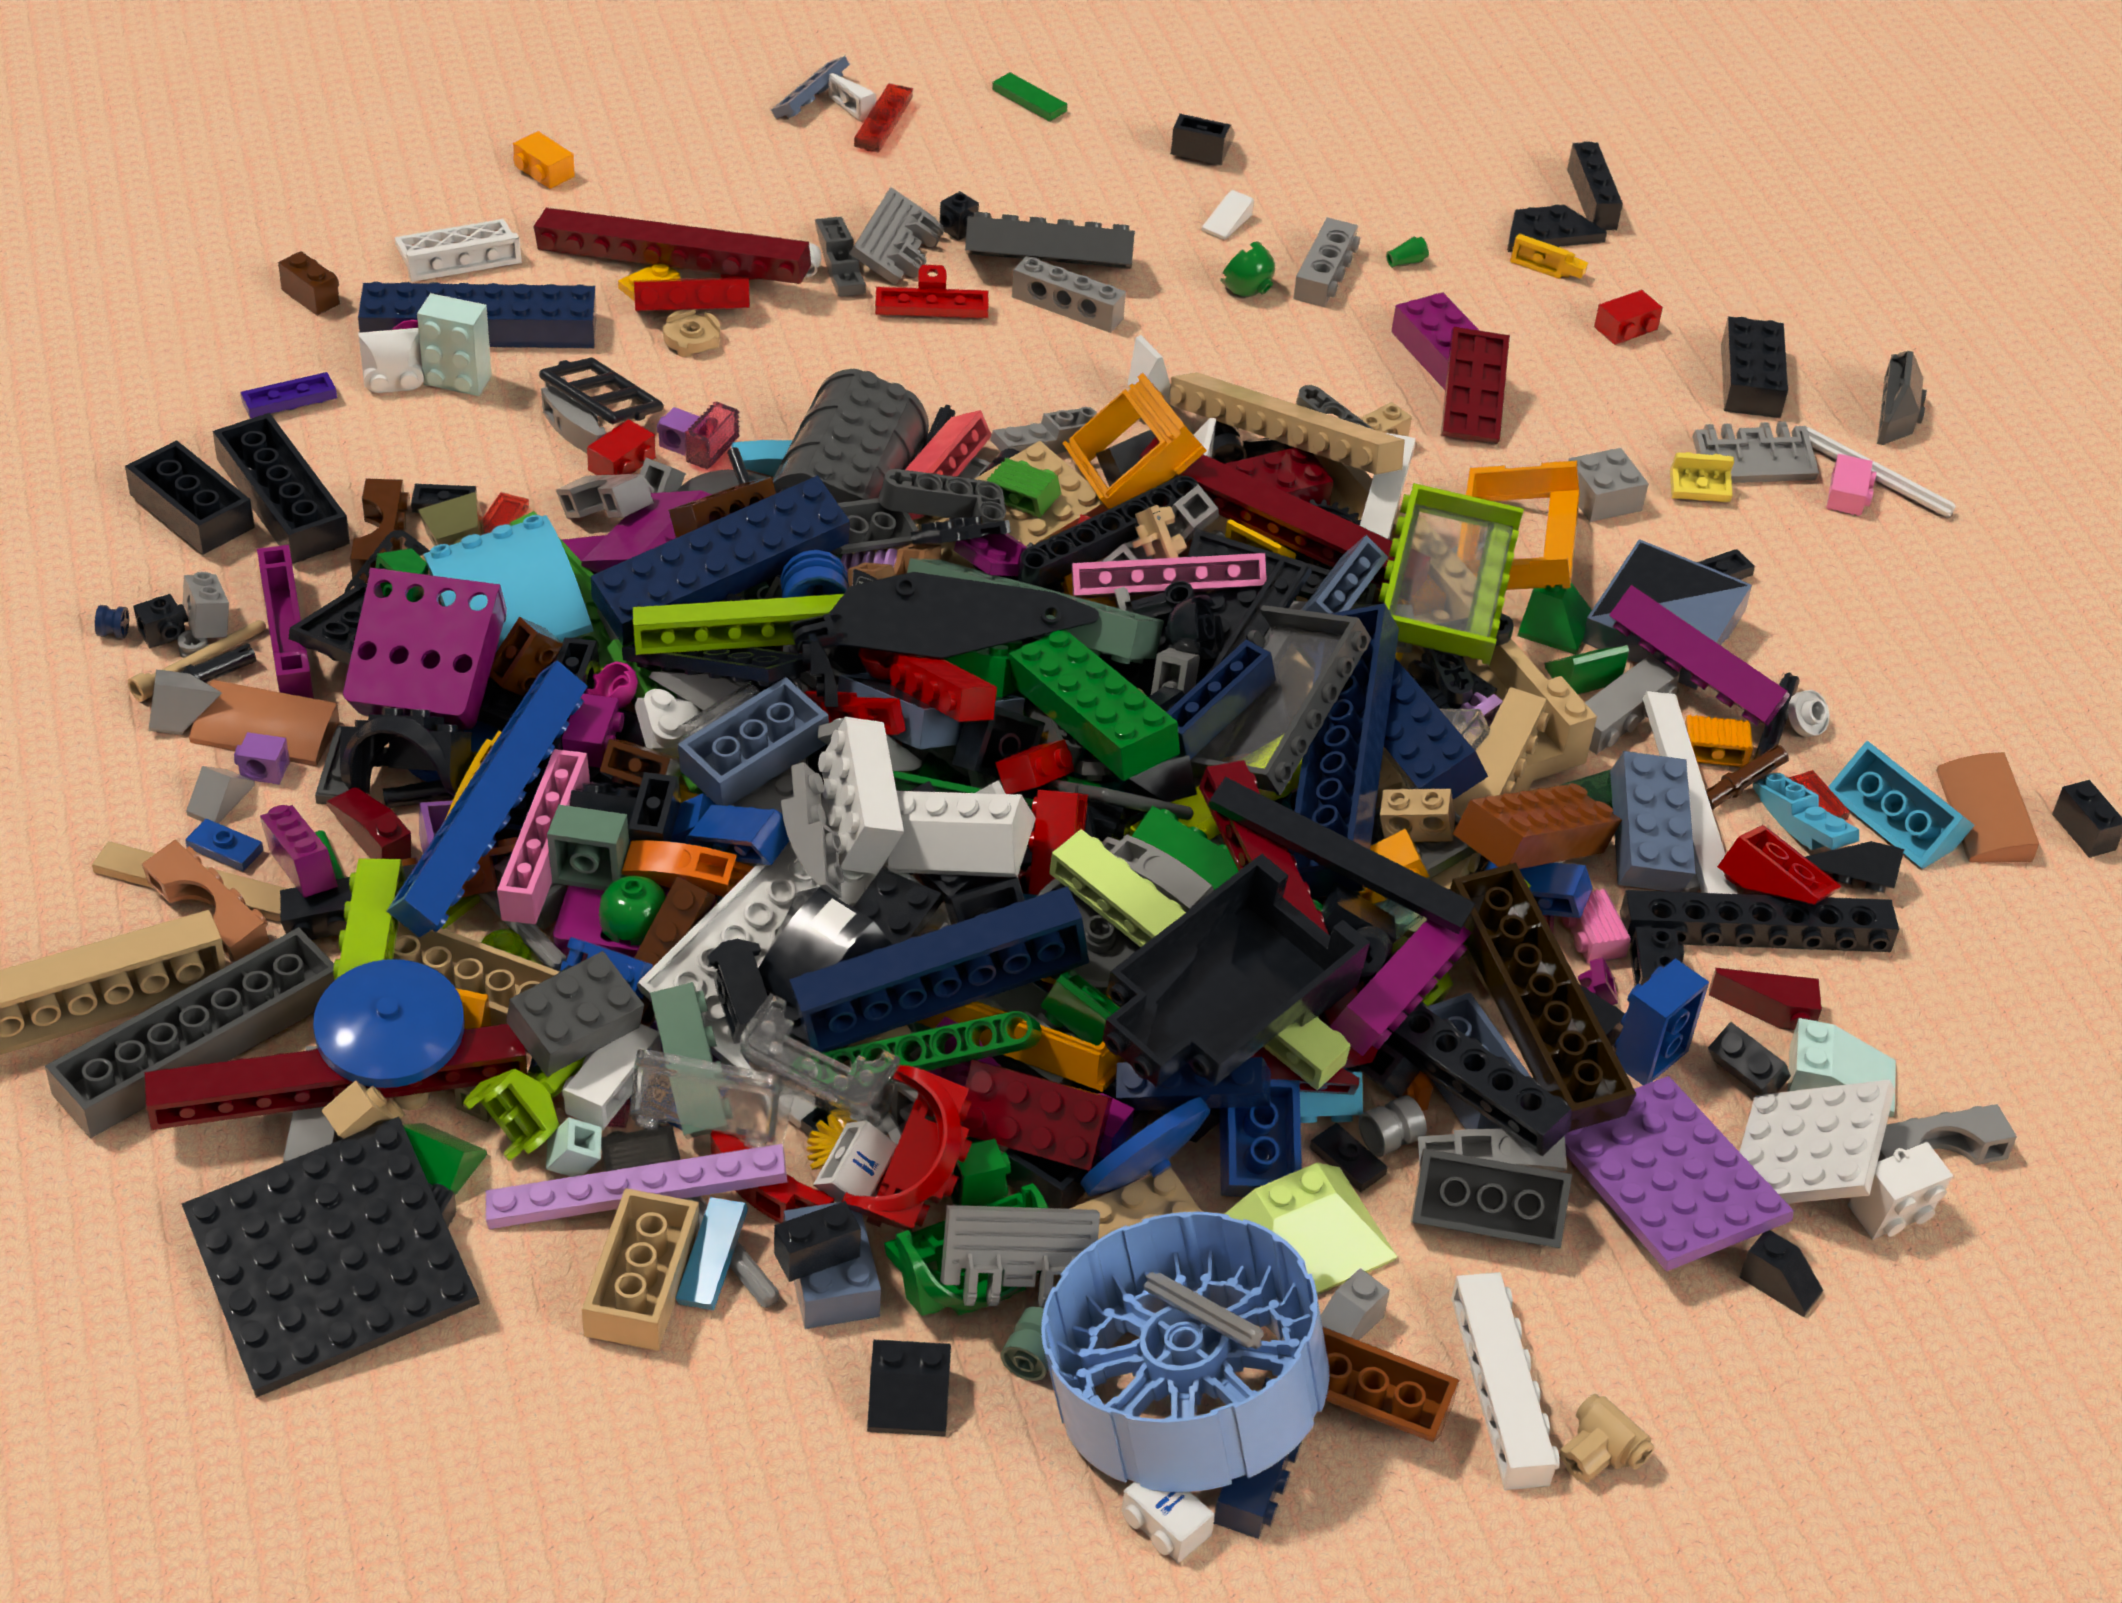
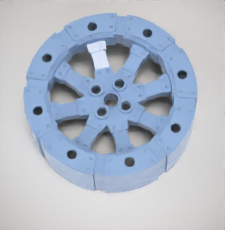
(1178, 1356)

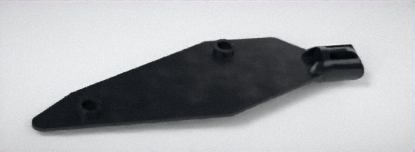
(939, 616)

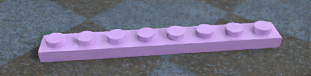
(605, 1189)

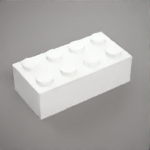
(861, 794)

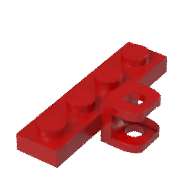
(931, 298)

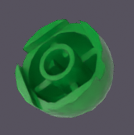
(1250, 271)
(630, 908)

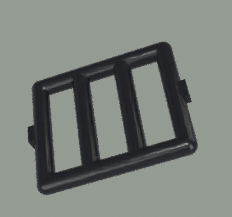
(598, 403)

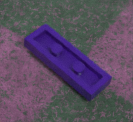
(288, 395)

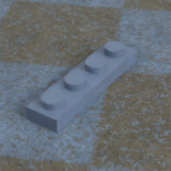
(813, 85)

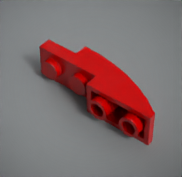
(874, 709)
(775, 1198)

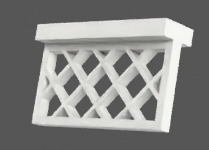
(466, 255)

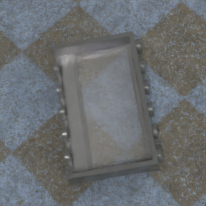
(1311, 665)

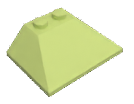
(1321, 1221)

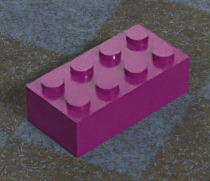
(1426, 330)

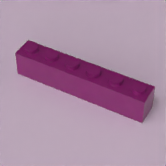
(1698, 655)
(1399, 985)

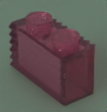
(711, 435)

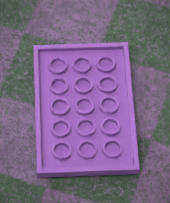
(1675, 1177)

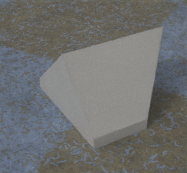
(178, 701)

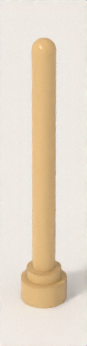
(143, 684)

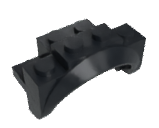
(414, 743)

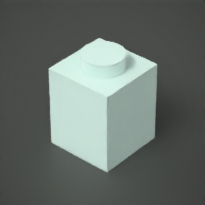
(573, 1148)

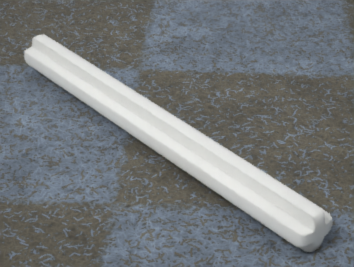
(1886, 476)

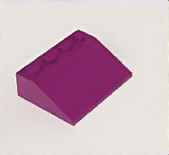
(639, 531)

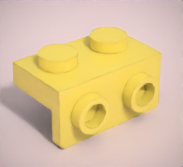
(1701, 477)

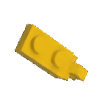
(1546, 258)

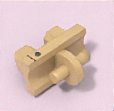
(1155, 535)

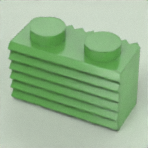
(1026, 486)

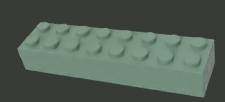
(1115, 633)

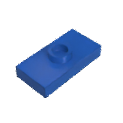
(224, 845)

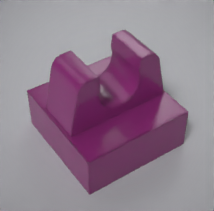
(1600, 981)

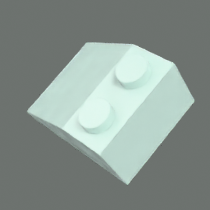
(1832, 1057)

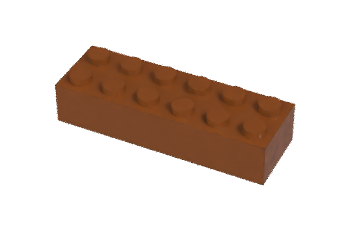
(1537, 826)

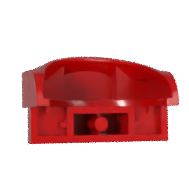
(924, 1154)

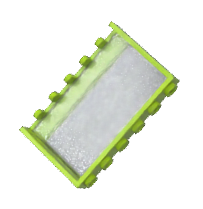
(1450, 570)

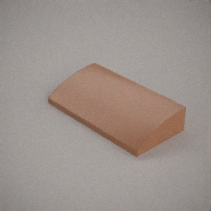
(243, 709)
(1989, 797)

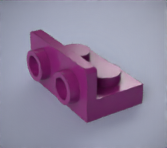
(992, 553)

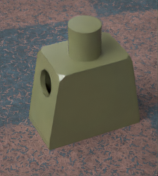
(453, 519)

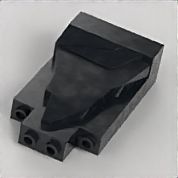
(1228, 979)

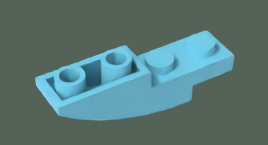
(1800, 813)

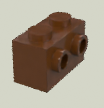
(309, 283)
(523, 656)
(630, 761)

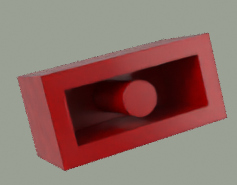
(1628, 317)
(621, 450)
(1035, 766)

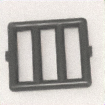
(1121, 799)

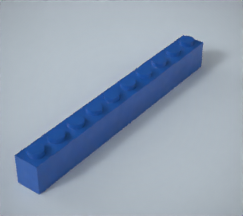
(487, 800)

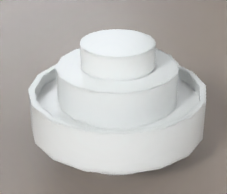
(1808, 713)

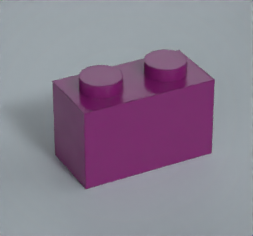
(593, 727)

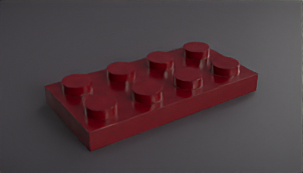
(1475, 385)
(1035, 1115)

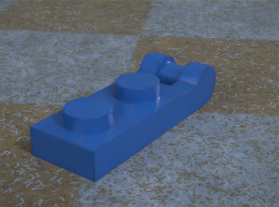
(629, 967)

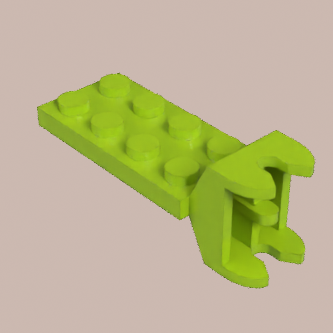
(523, 1105)

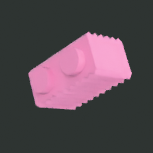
(1850, 485)
(1599, 929)

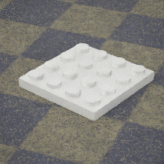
(1819, 1139)

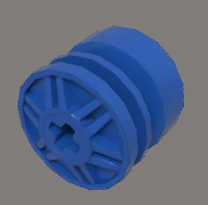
(814, 575)

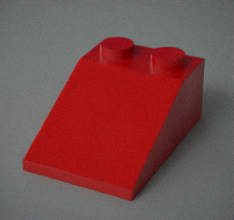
(1770, 865)

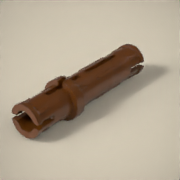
(1734, 783)

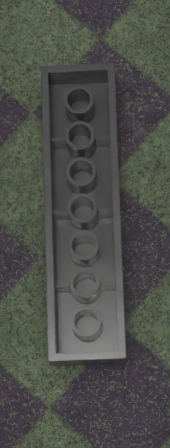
(197, 1026)

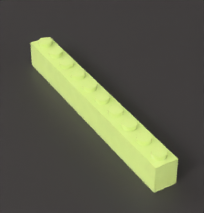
(1143, 912)

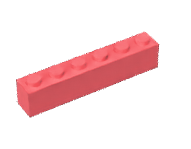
(952, 447)

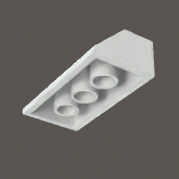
(962, 834)

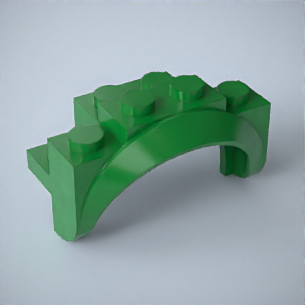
(920, 1262)

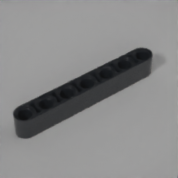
(1096, 536)

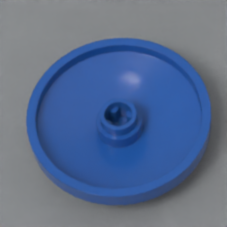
(389, 1023)
(1147, 1150)

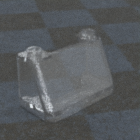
(844, 1091)

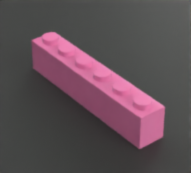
(1154, 575)
(529, 869)

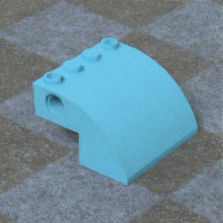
(529, 568)

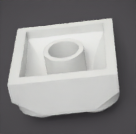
(391, 360)
(662, 720)

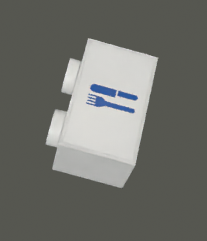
(856, 1162)
(1171, 1519)

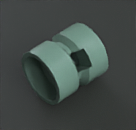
(1024, 1348)

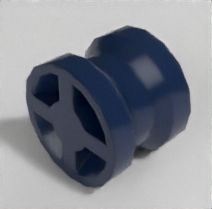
(112, 621)

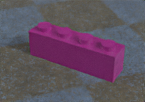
(298, 850)

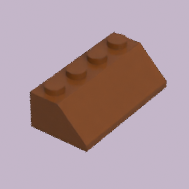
(1388, 1387)

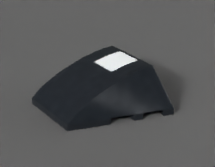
(814, 936)

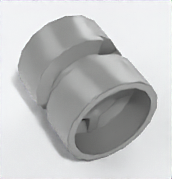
(1392, 1125)

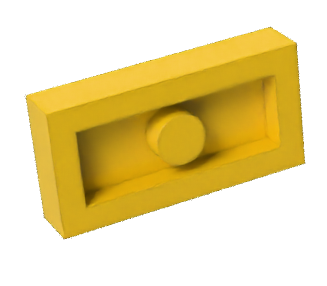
(653, 272)

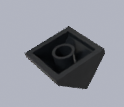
(1356, 911)

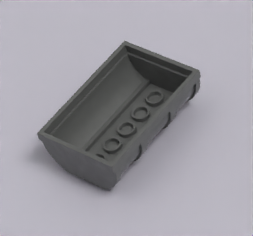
(855, 436)

